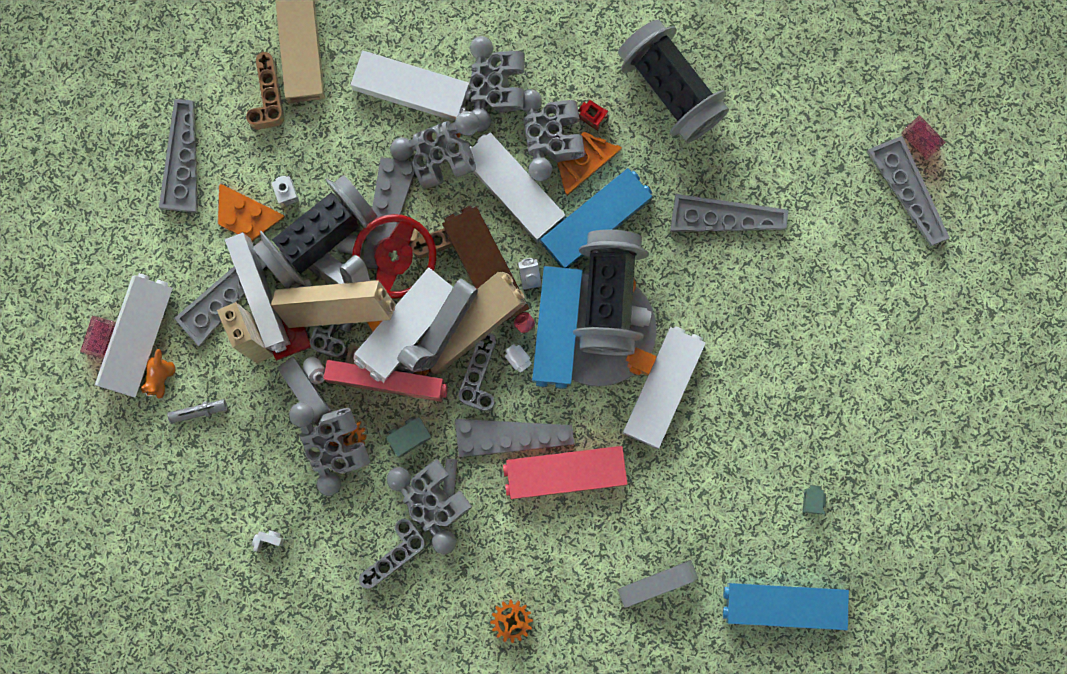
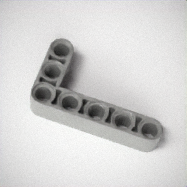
(337, 273)
(450, 315)

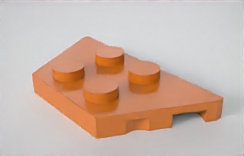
(578, 170)
(244, 214)

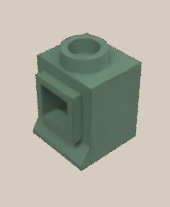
(814, 500)

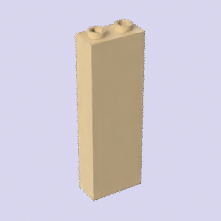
(300, 50)
(333, 304)
(492, 306)
(243, 332)

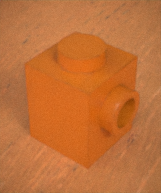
(640, 362)

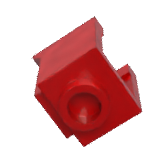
(594, 121)

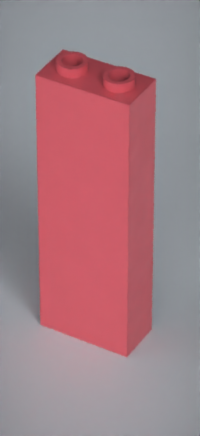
(397, 383)
(565, 472)

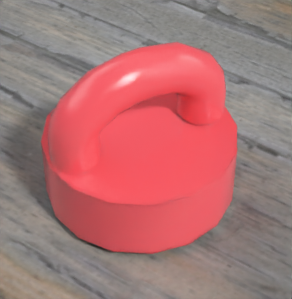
(524, 322)

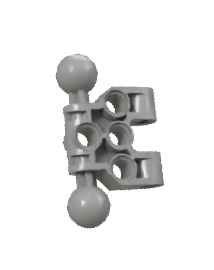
(485, 70)
(571, 145)
(460, 162)
(342, 422)
(422, 497)

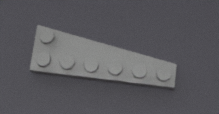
(180, 169)
(904, 179)
(389, 198)
(706, 214)
(201, 315)
(495, 437)

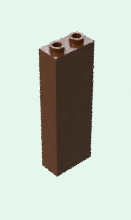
(476, 248)

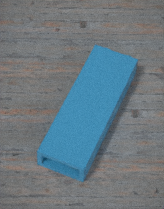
(603, 211)
(555, 327)
(786, 606)

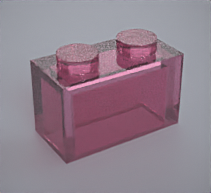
(923, 137)
(97, 337)

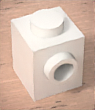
(285, 191)

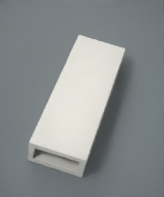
(410, 86)
(515, 188)
(257, 292)
(407, 326)
(134, 335)
(664, 387)

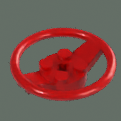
(399, 242)

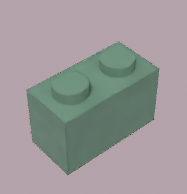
(409, 436)

